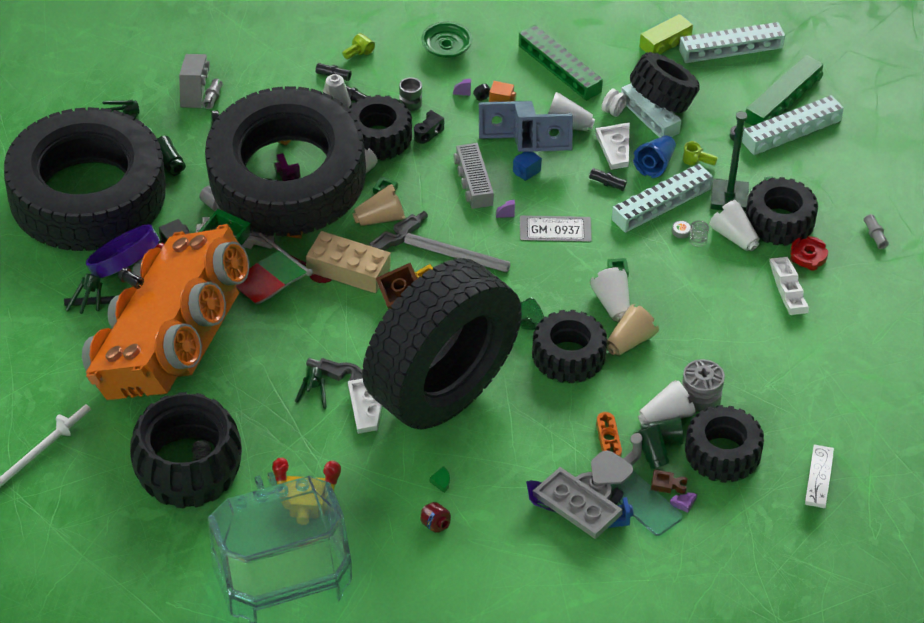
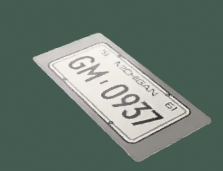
(555, 228)

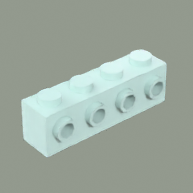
(656, 118)

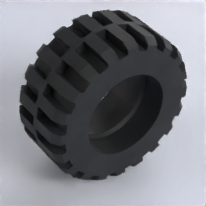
(664, 82)
(387, 113)
(782, 195)
(565, 364)
(718, 462)

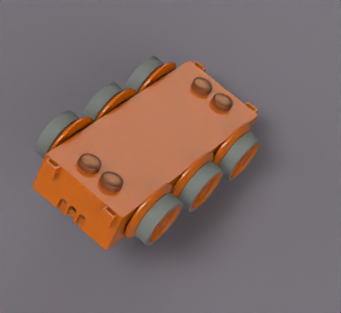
(171, 318)

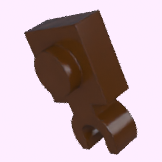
(664, 482)

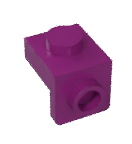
(286, 171)

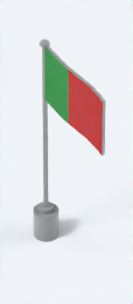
(270, 273)

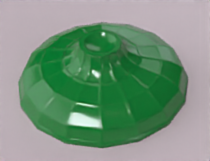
(446, 39)

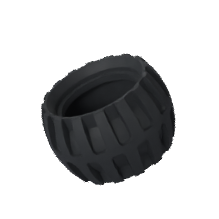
(181, 418)

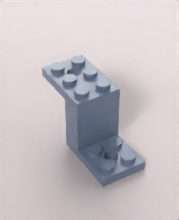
(526, 126)

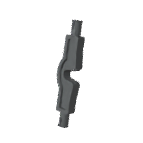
(403, 227)
(336, 370)

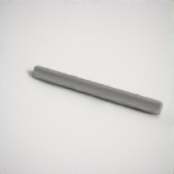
(456, 252)

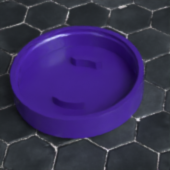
(122, 251)

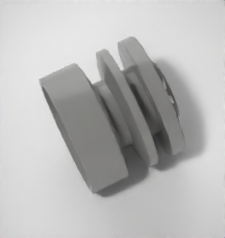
(704, 383)

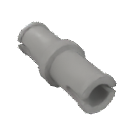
(212, 93)
(876, 231)

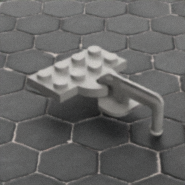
(587, 497)

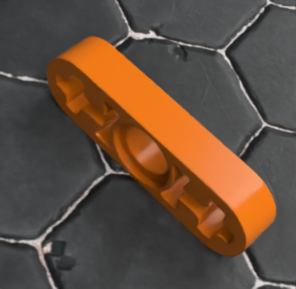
(610, 430)

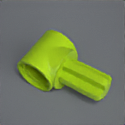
(360, 45)
(694, 153)

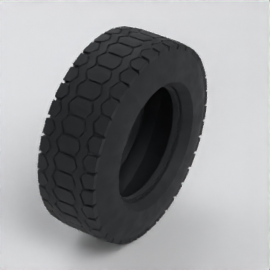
(278, 117)
(74, 139)
(441, 343)

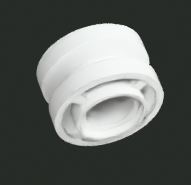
(614, 102)

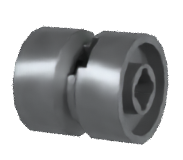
(411, 93)

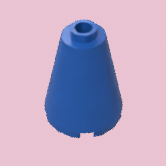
(654, 156)

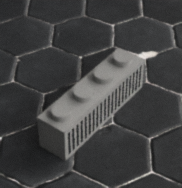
(474, 175)

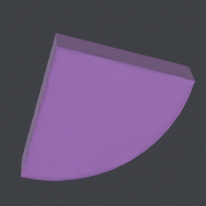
(463, 88)
(506, 210)
(684, 502)

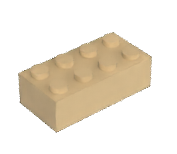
(347, 261)

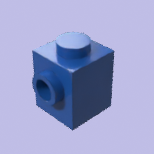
(527, 165)

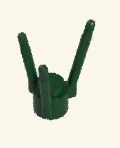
(129, 107)
(91, 283)
(312, 380)

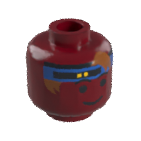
(435, 517)

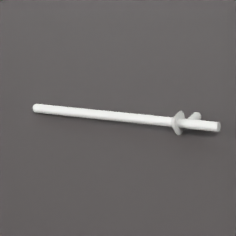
(62, 428)

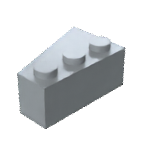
(193, 80)

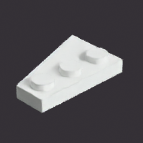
(615, 144)
(365, 408)

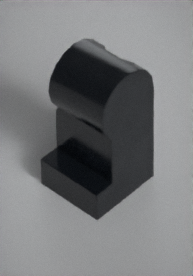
(429, 127)

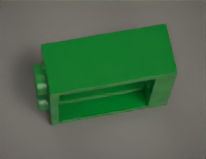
(240, 228)

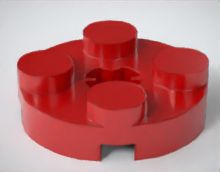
(810, 261)

